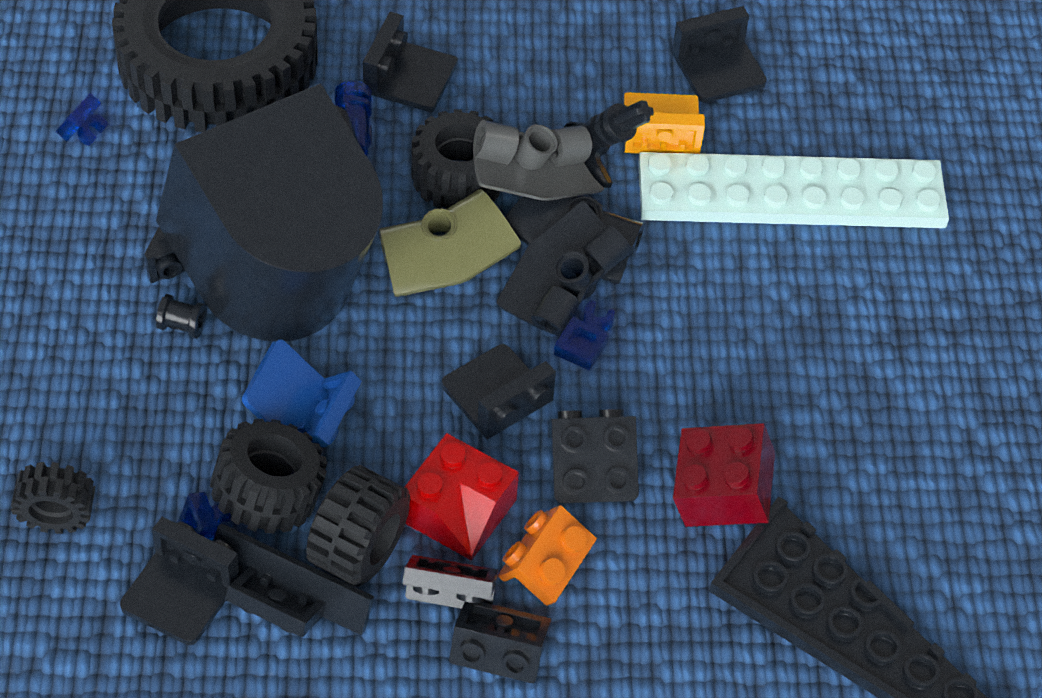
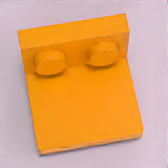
(672, 128)

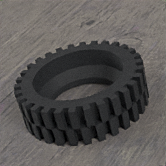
(213, 89)

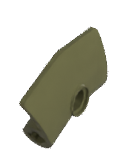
(473, 242)

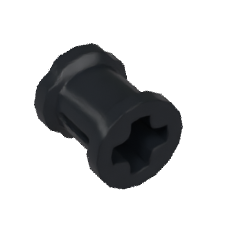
(181, 316)

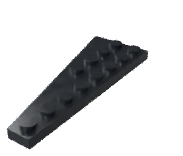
(826, 609)

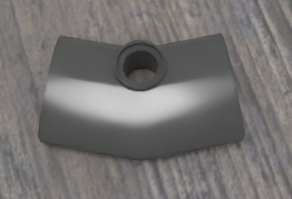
(535, 163)

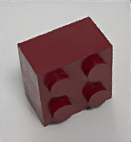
(724, 475)

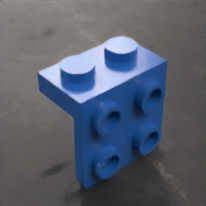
(298, 395)

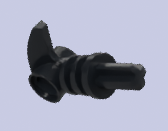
(610, 127)

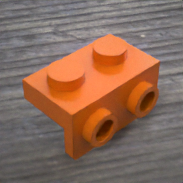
(548, 553)

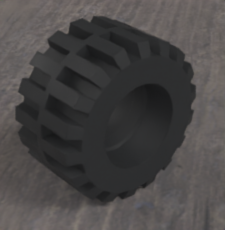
(433, 153)
(268, 475)
(358, 525)

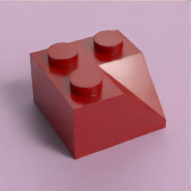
(460, 496)

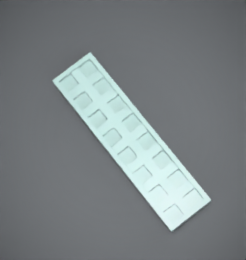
(792, 190)

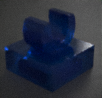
(80, 120)
(202, 516)

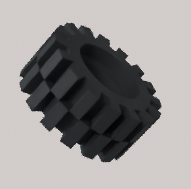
(53, 498)

